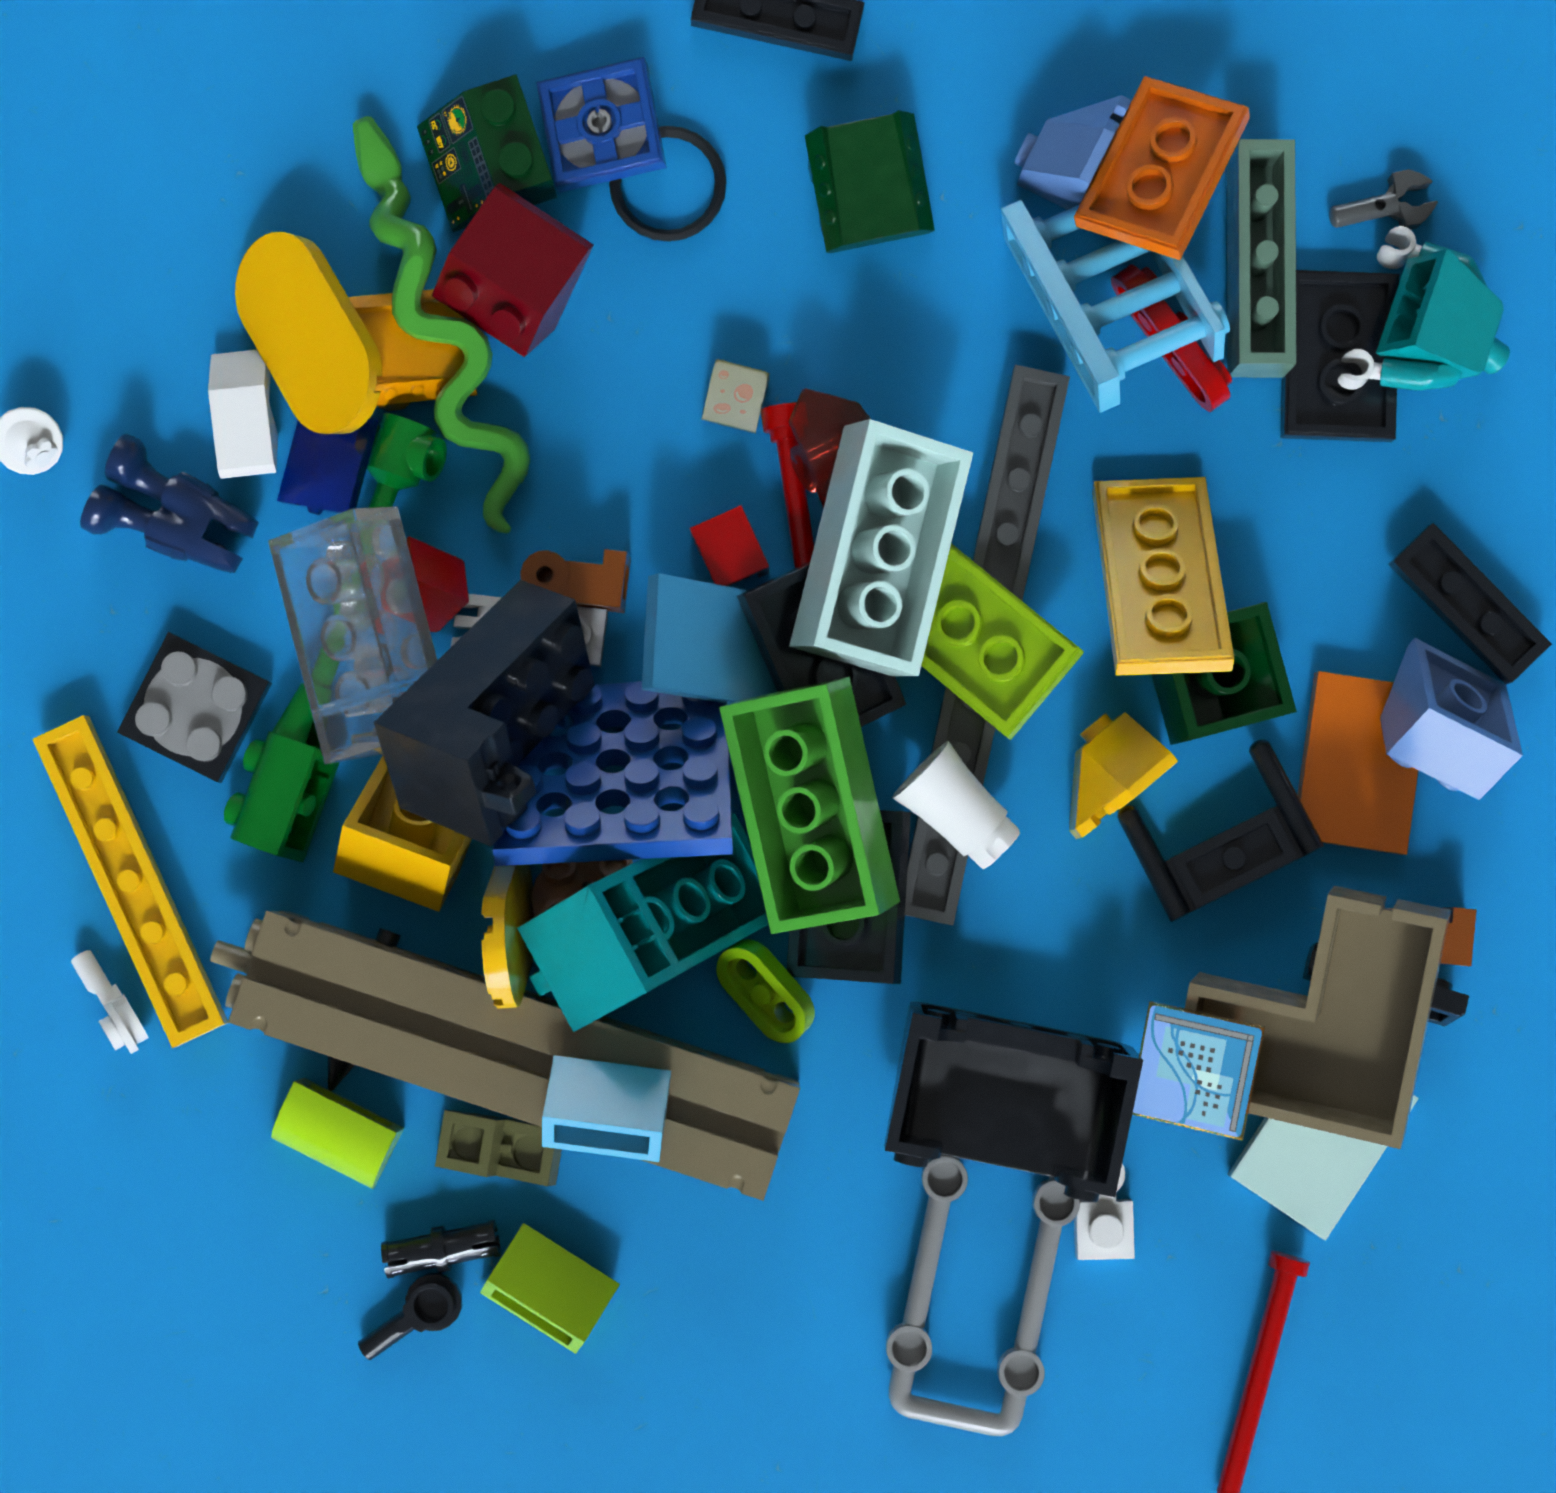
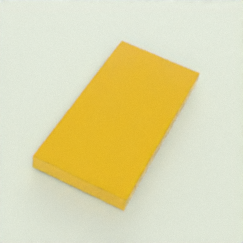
(1162, 576)

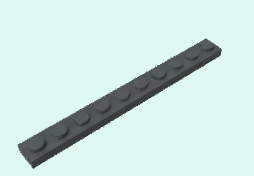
(1004, 552)

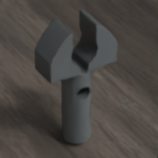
(1387, 204)

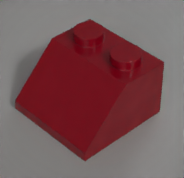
(512, 270)

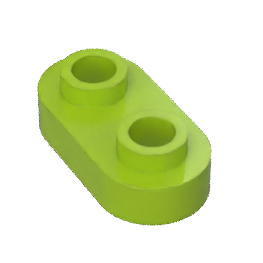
(764, 991)

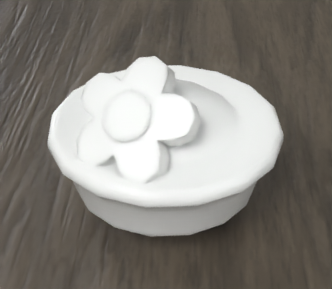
(29, 440)

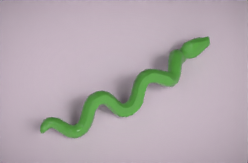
(383, 173)

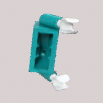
(1438, 321)

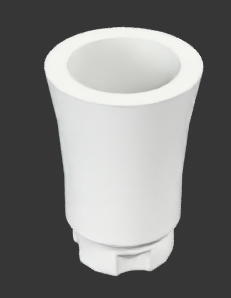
(958, 806)

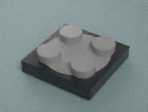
(194, 707)

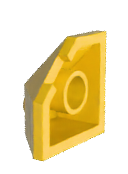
(1113, 769)

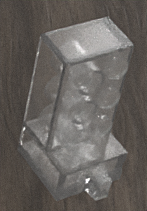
(353, 622)

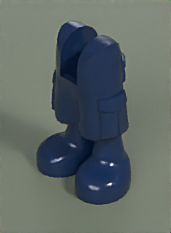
(179, 523)

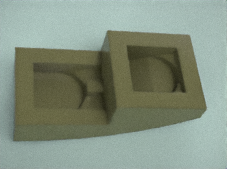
(496, 1148)

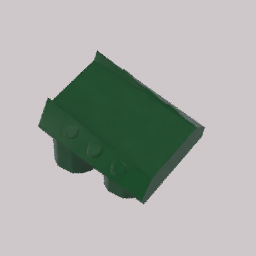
(869, 181)

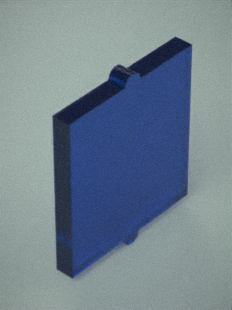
(327, 469)

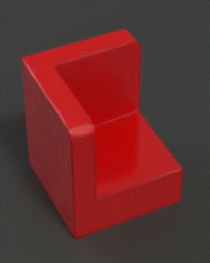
(729, 547)
(440, 582)

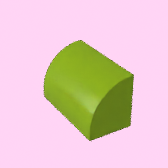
(336, 1132)
(549, 1288)

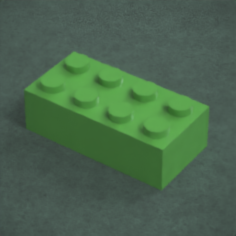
(810, 806)

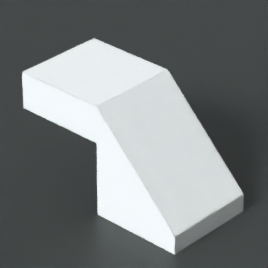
(242, 414)

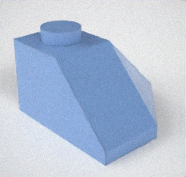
(1069, 151)

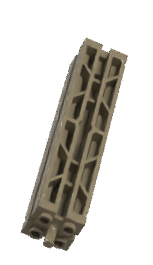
(446, 1035)

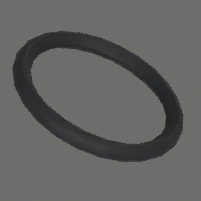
(700, 223)

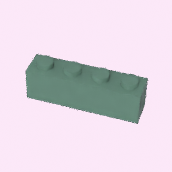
(1261, 258)

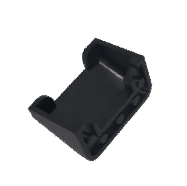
(1013, 1097)

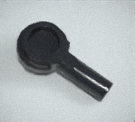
(430, 1305)

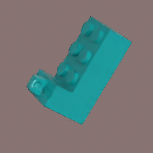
(643, 928)

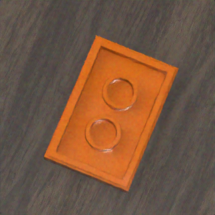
(1162, 167)
(1346, 777)

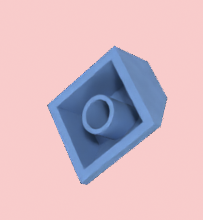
(1449, 721)

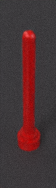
(775, 422)

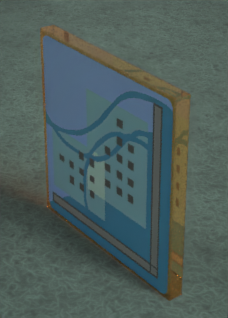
(1197, 1070)

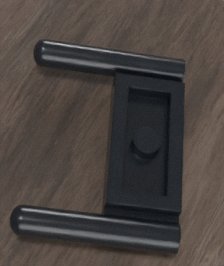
(1233, 856)

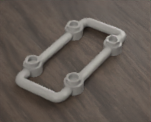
(1018, 1367)

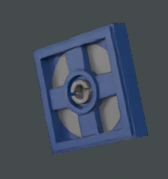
(601, 125)

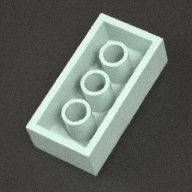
(881, 548)

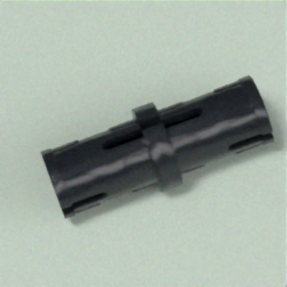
(440, 1249)

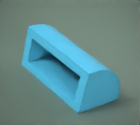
(605, 1108)

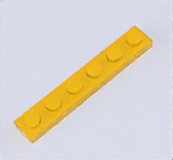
(130, 881)

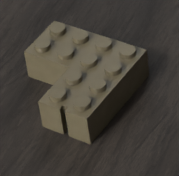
(1356, 1042)

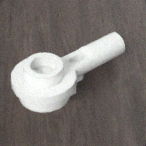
(121, 1023)

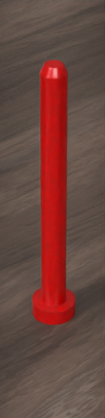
(1287, 1270)

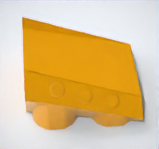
(410, 367)

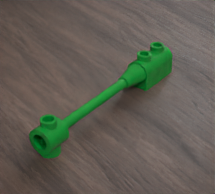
(288, 767)

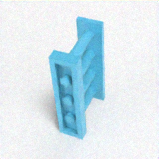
(1080, 324)

